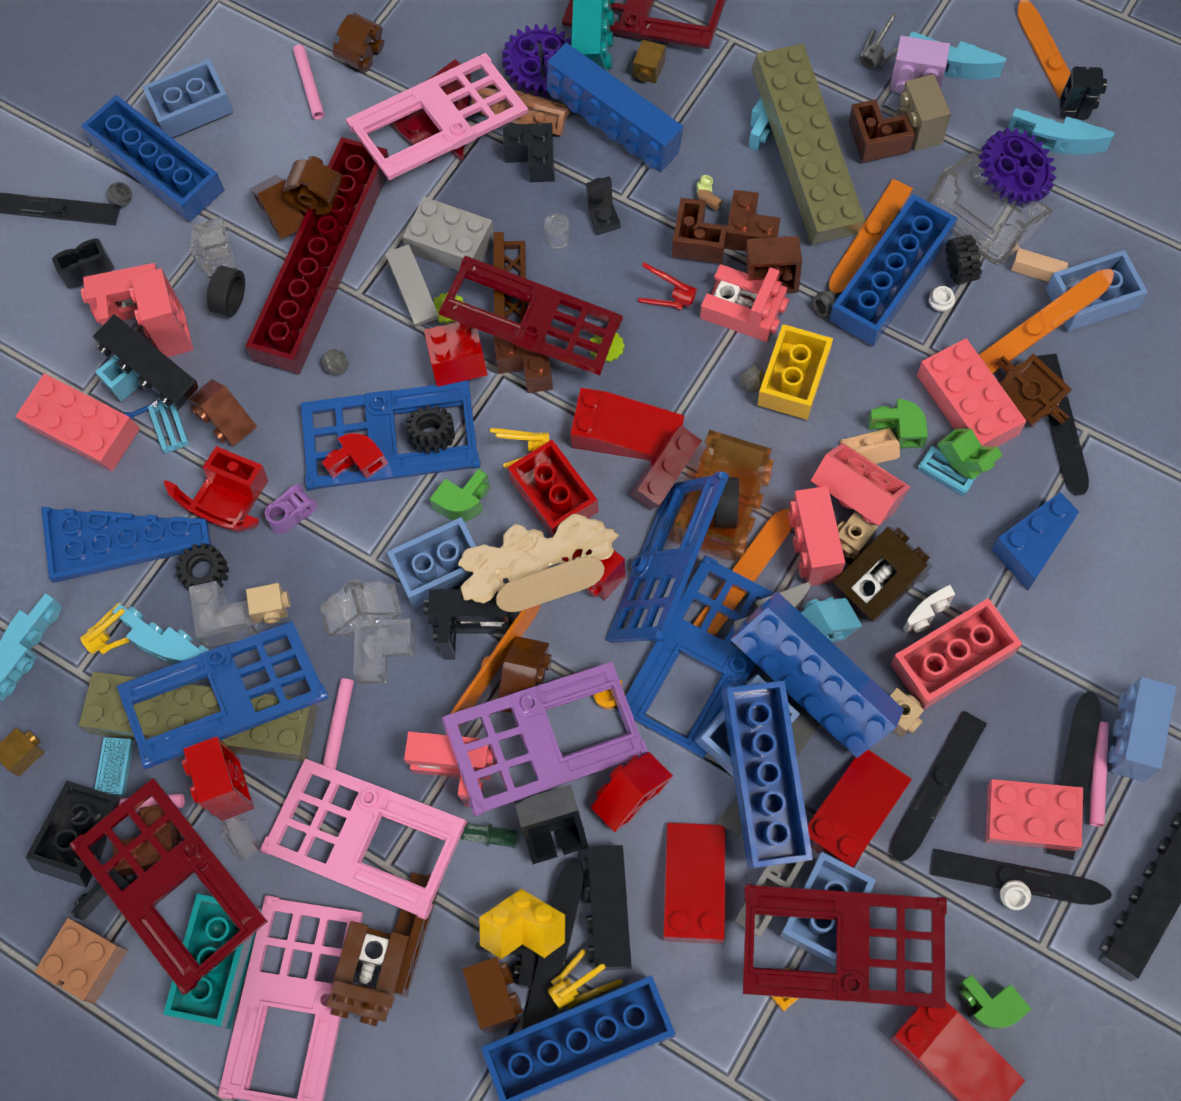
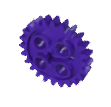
(518, 61)
(1017, 166)

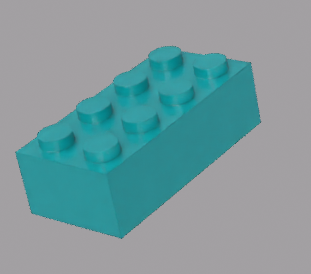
(592, 29)
(218, 992)

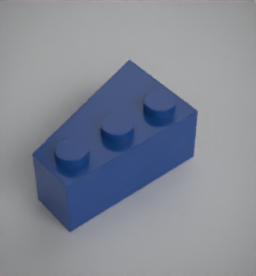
(1033, 540)

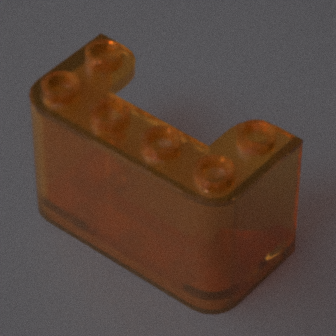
(740, 460)

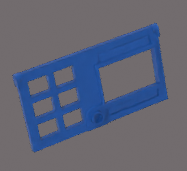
(381, 429)
(665, 565)
(700, 646)
(232, 697)

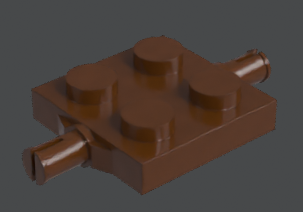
(1034, 389)

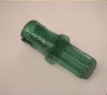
(490, 835)

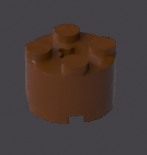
(358, 41)
(312, 185)

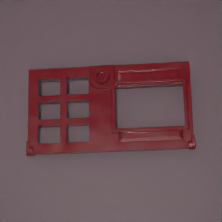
(637, 24)
(538, 316)
(139, 899)
(853, 932)

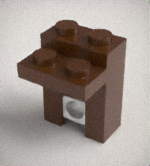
(361, 1000)

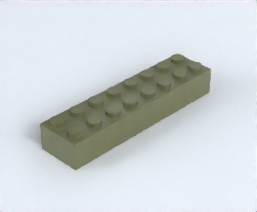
(807, 144)
(279, 739)

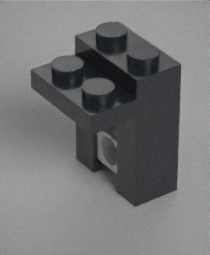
(452, 615)

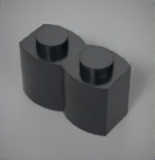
(83, 261)

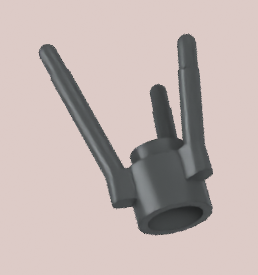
(872, 55)

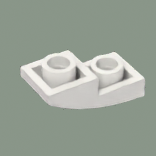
(924, 613)

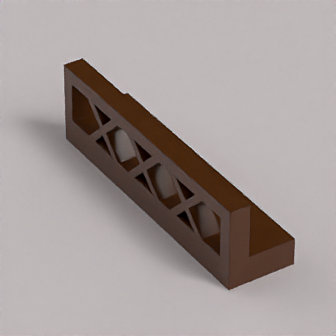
(500, 261)
(416, 928)

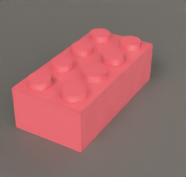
(970, 394)
(78, 422)
(955, 654)

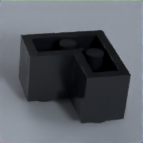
(533, 145)

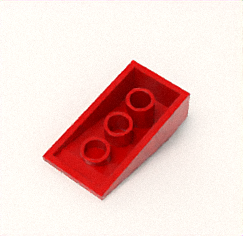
(620, 425)
(856, 808)
(695, 883)
(956, 1055)

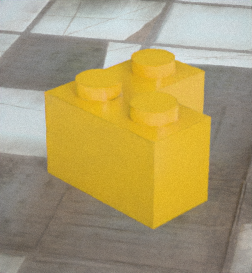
(522, 921)

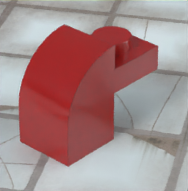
(358, 450)

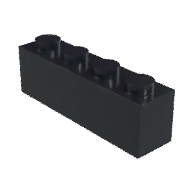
(145, 361)
(609, 907)

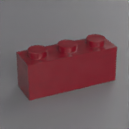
(665, 467)

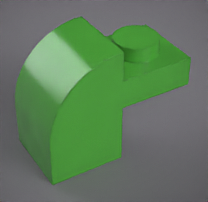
(906, 420)
(967, 454)
(457, 502)
(995, 1012)

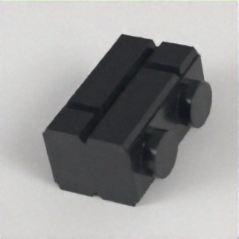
(1082, 92)

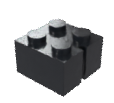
(547, 813)

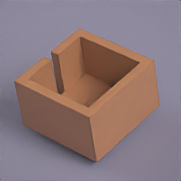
(81, 961)

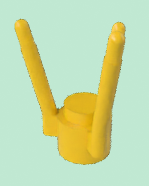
(535, 440)
(97, 636)
(565, 991)

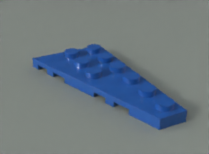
(103, 540)

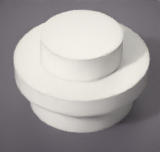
(942, 298)
(1015, 895)

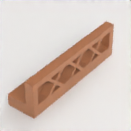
(539, 109)

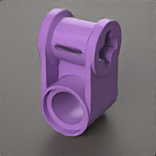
(291, 507)

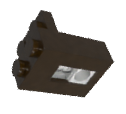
(909, 562)

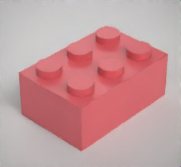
(161, 313)
(860, 484)
(816, 536)
(1034, 815)

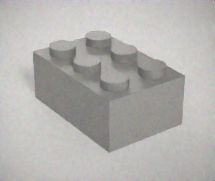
(448, 234)

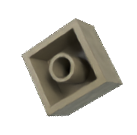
(926, 111)

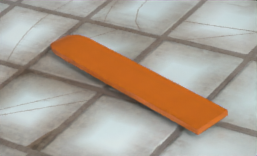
(1043, 45)
(870, 234)
(1048, 318)
(751, 565)
(493, 662)

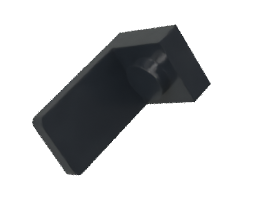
(601, 205)
(89, 901)
(525, 969)

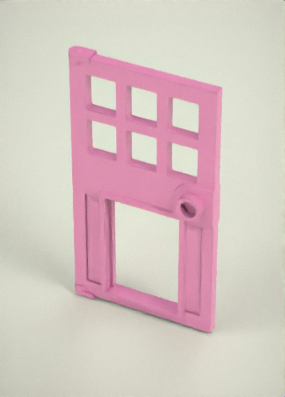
(441, 110)
(357, 832)
(288, 993)

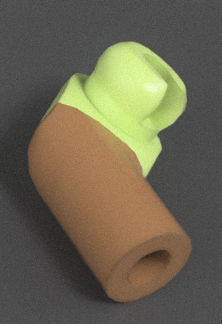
(704, 192)

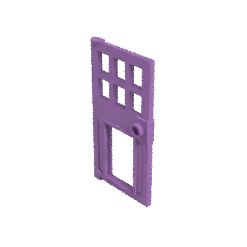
(539, 740)

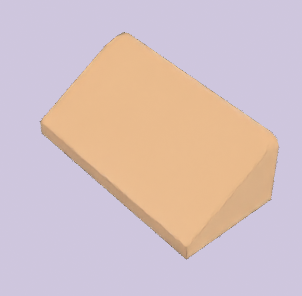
(1037, 265)
(875, 446)

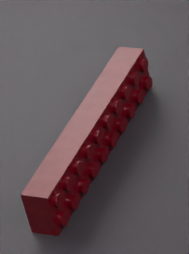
(317, 263)

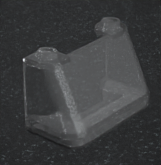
(992, 222)

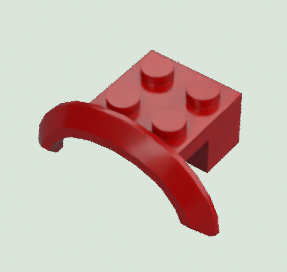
(227, 493)

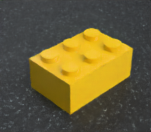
(795, 371)

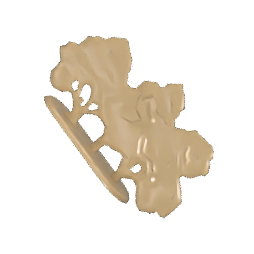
(526, 560)

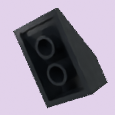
(72, 814)

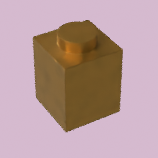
(649, 61)
(19, 751)

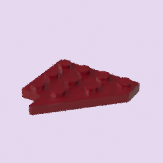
(418, 124)

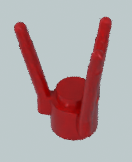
(682, 293)

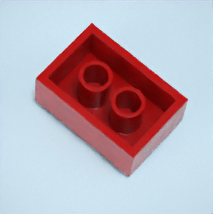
(552, 486)
(217, 779)

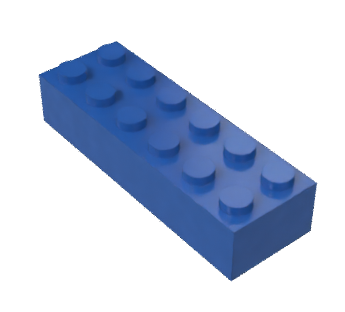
(613, 107)
(153, 158)
(892, 270)
(817, 675)
(766, 774)
(578, 1041)

